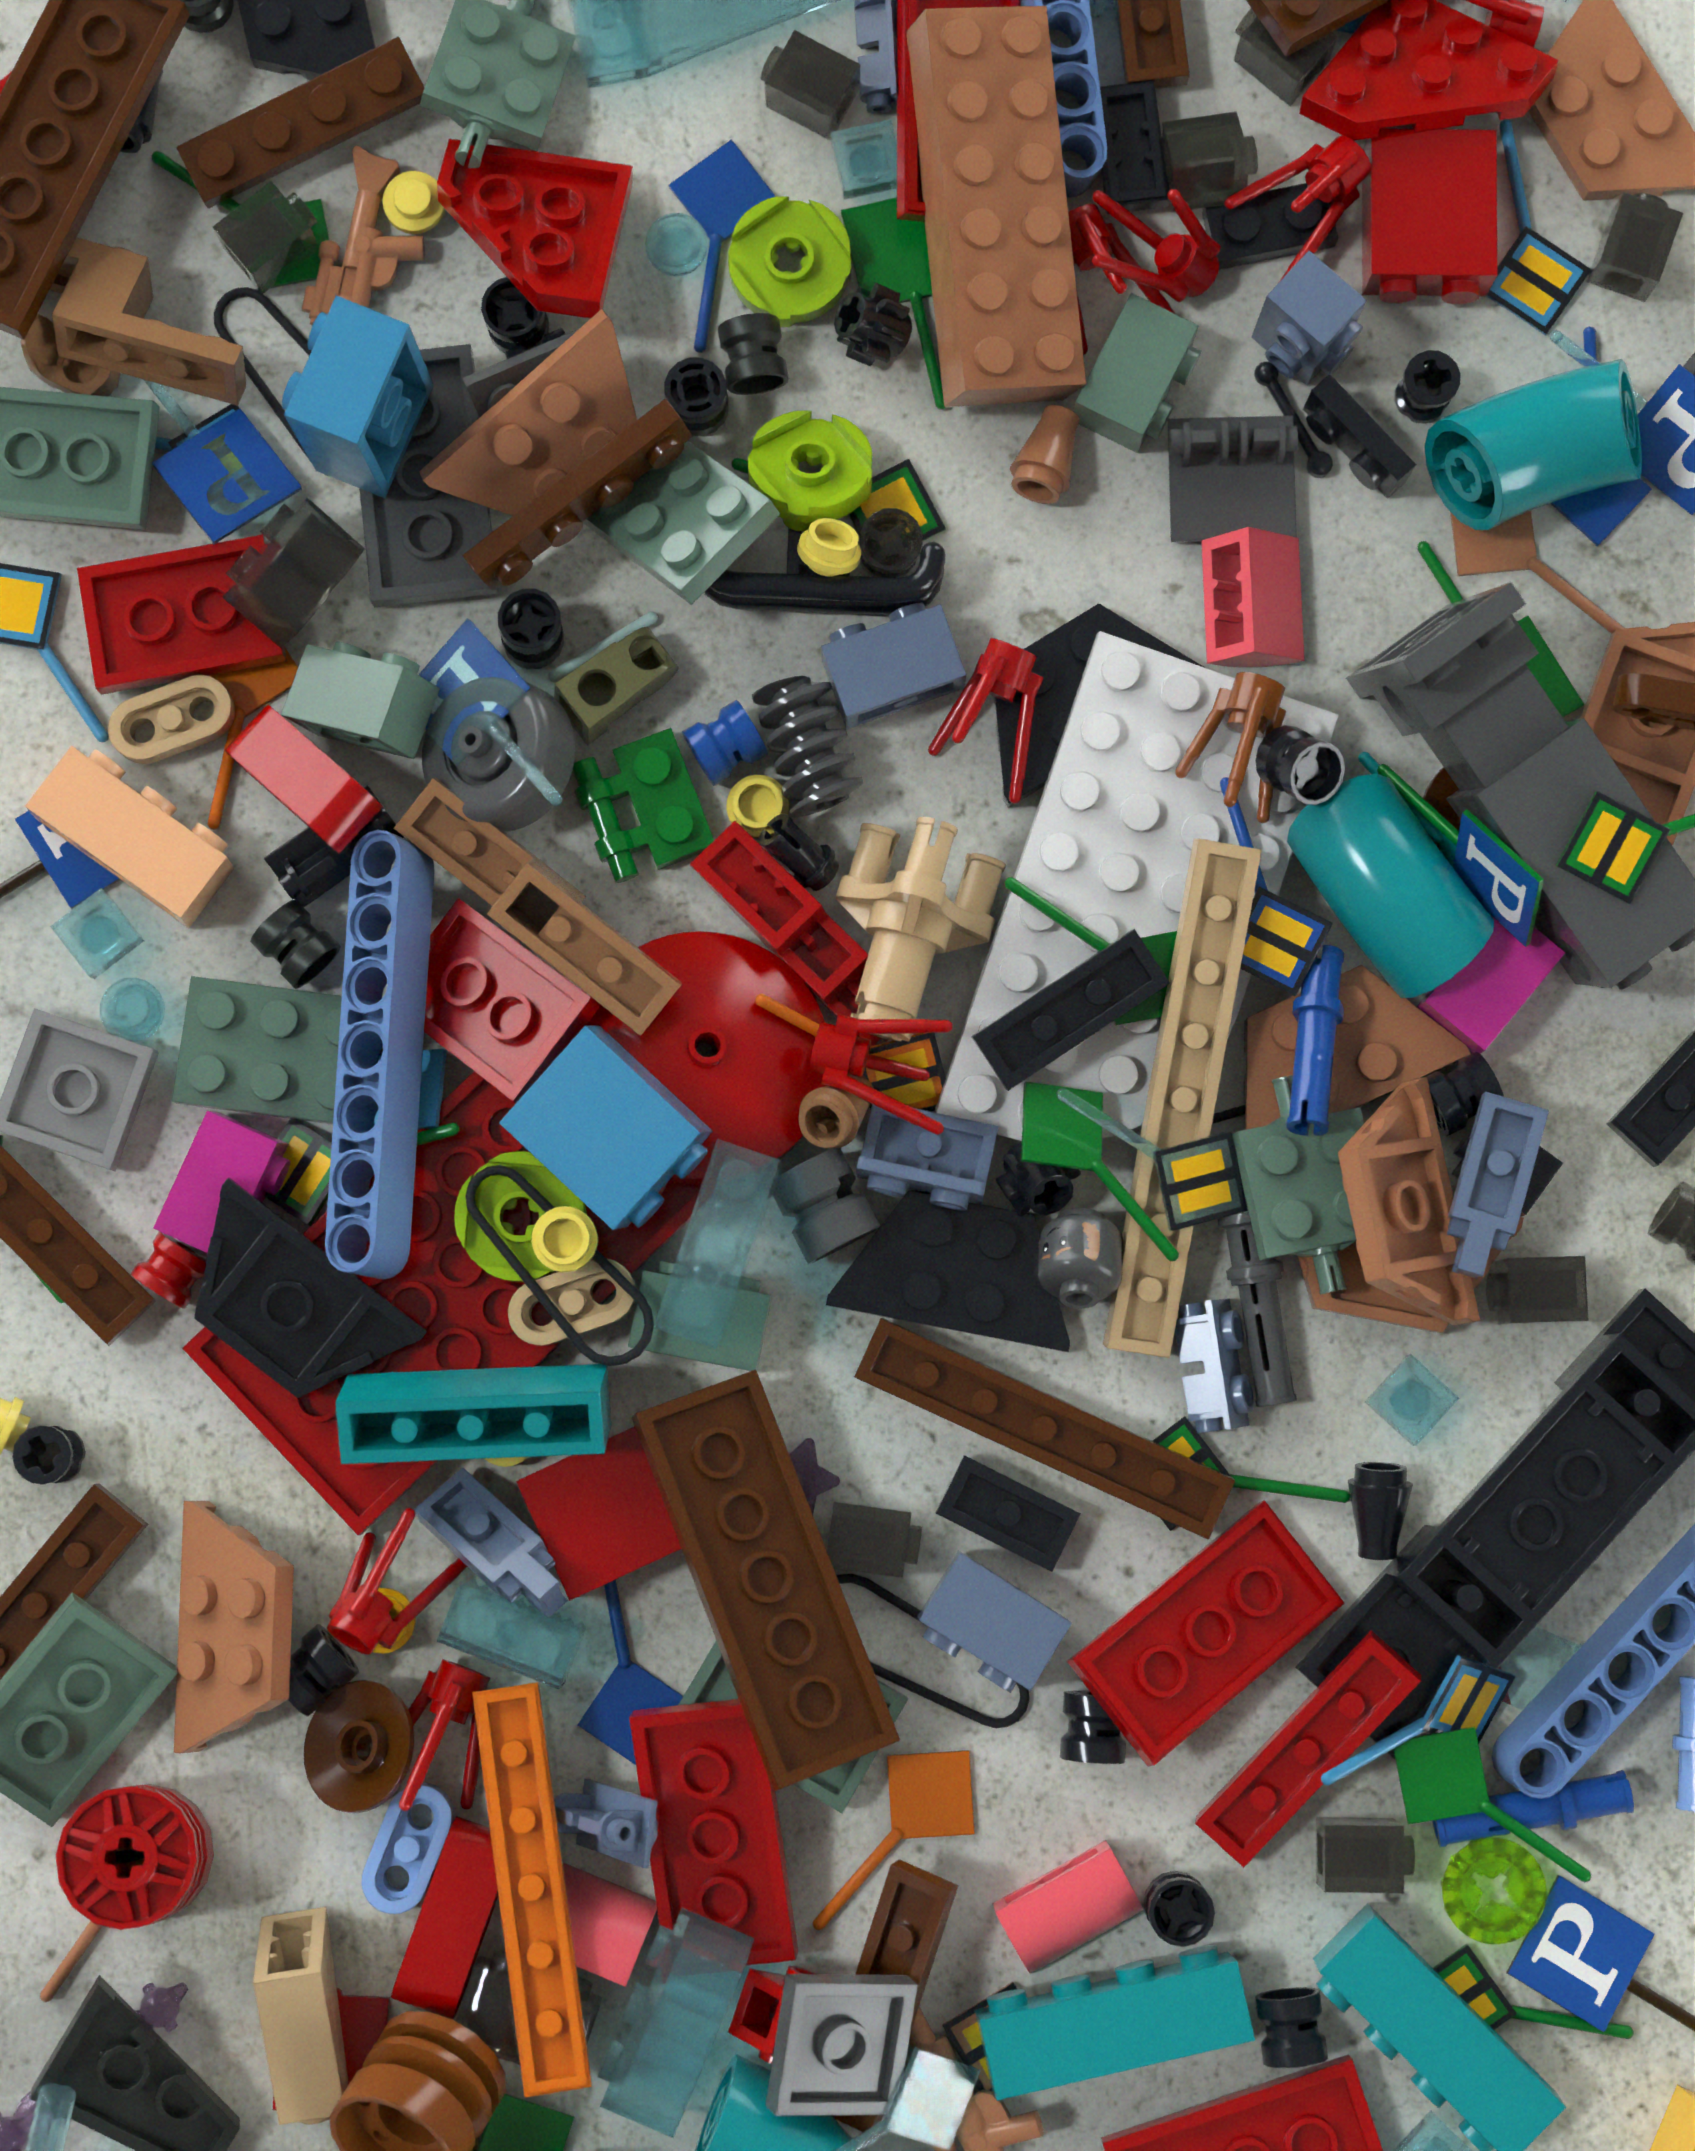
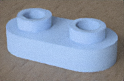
(408, 1846)

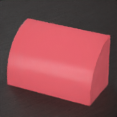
(1252, 599)
(1067, 1907)
(606, 1924)

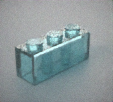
(718, 1244)
(674, 2021)

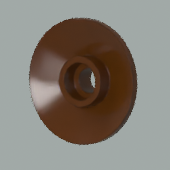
(340, 1741)

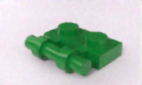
(663, 800)

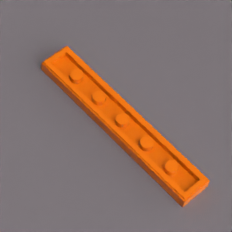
(532, 1890)

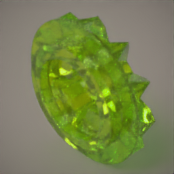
(1523, 1882)

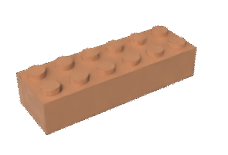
(995, 206)

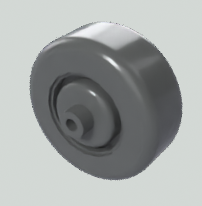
(488, 777)

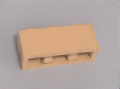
(132, 834)

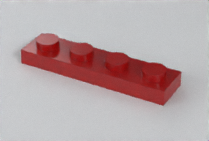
(1309, 1743)

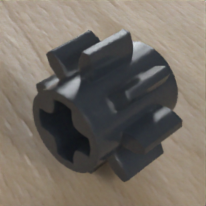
(873, 324)
(1035, 1185)

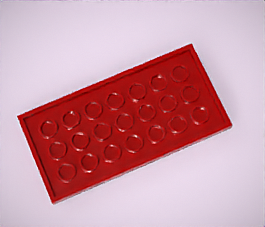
(441, 1292)

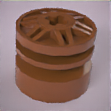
(420, 2089)

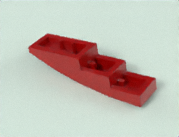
(785, 919)

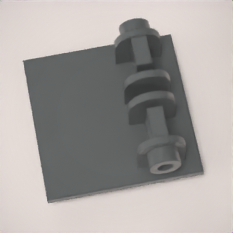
(1231, 475)

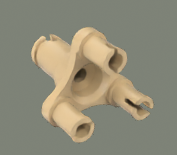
(912, 914)

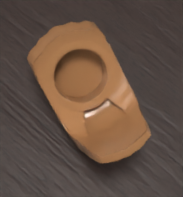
(60, 372)

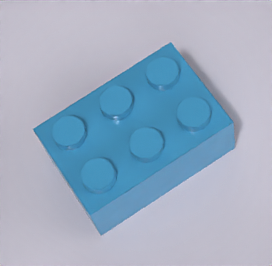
(358, 395)

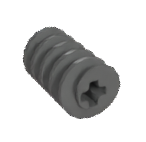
(806, 744)

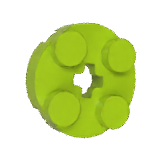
(795, 226)
(803, 496)
(501, 1194)

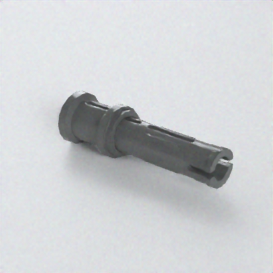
(1260, 1312)

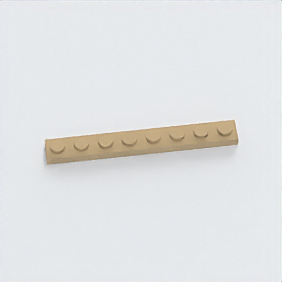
(1183, 1082)

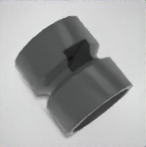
(824, 1205)

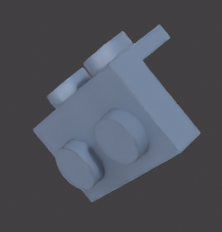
(946, 1165)

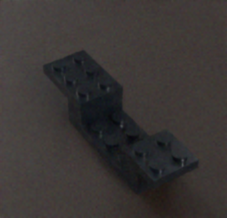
(1536, 1514)

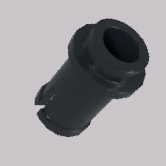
(810, 863)

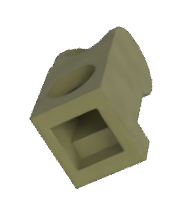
(614, 682)

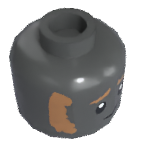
(1080, 1257)

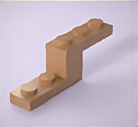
(105, 326)
(539, 908)

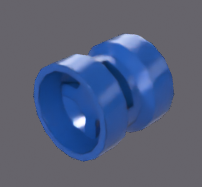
(725, 742)

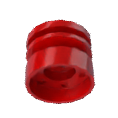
(163, 1827)

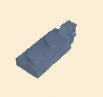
(1494, 1179)
(492, 1542)

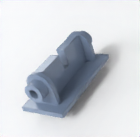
(878, 71)
(1222, 1388)
(610, 1821)

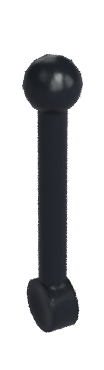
(1319, 462)

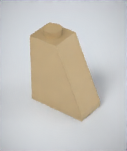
(300, 2015)

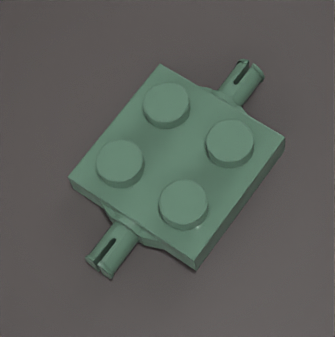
(497, 74)
(1298, 1188)

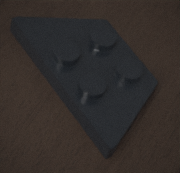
(305, 34)
(1061, 662)
(956, 1274)
(286, 1304)

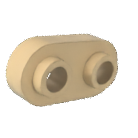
(172, 714)
(574, 1299)

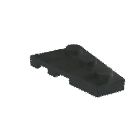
(134, 2082)

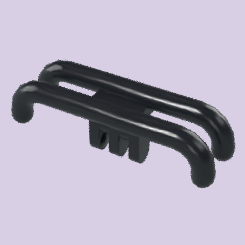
(810, 592)

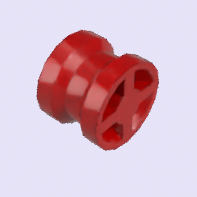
(171, 1270)

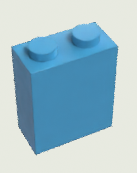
(608, 1129)

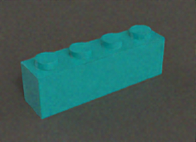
(474, 1414)
(1113, 2023)
(1437, 2033)

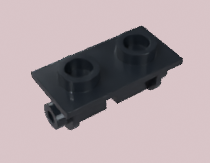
(311, 867)

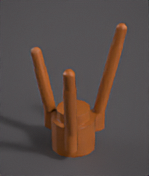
(1252, 710)

